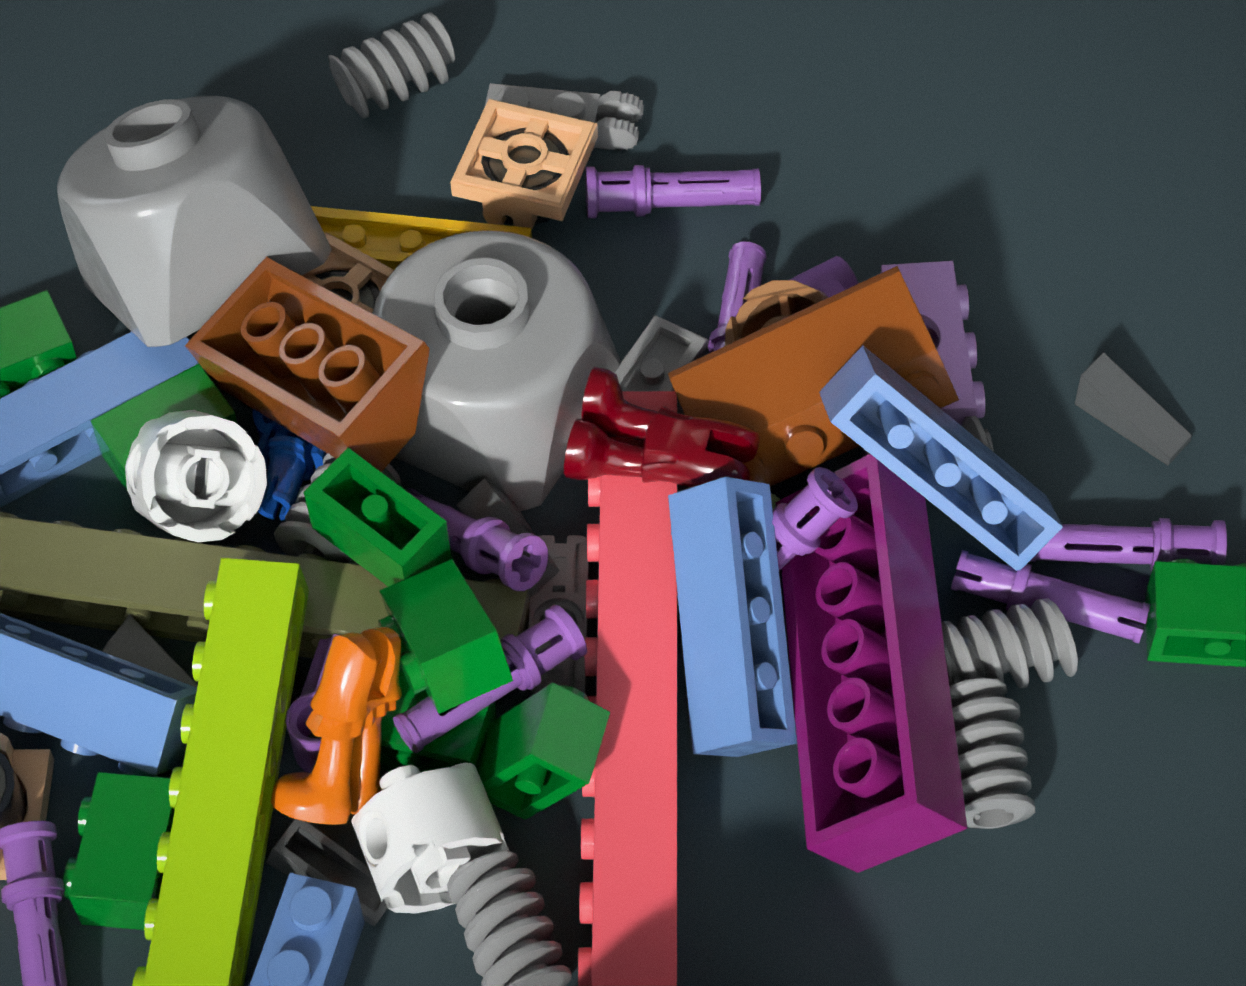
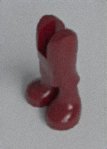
(675, 445)

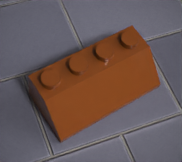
(316, 364)
(777, 373)

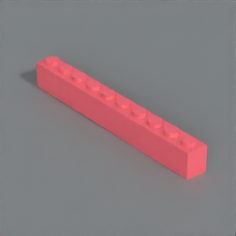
(636, 766)

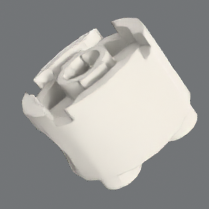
(195, 475)
(424, 832)

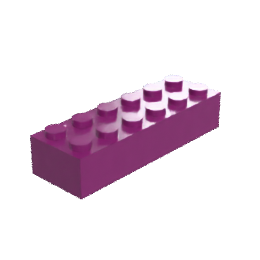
(872, 679)

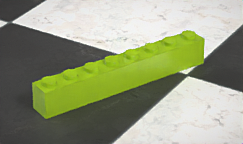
(227, 777)

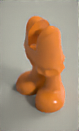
(347, 714)

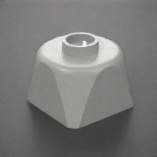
(181, 210)
(505, 361)

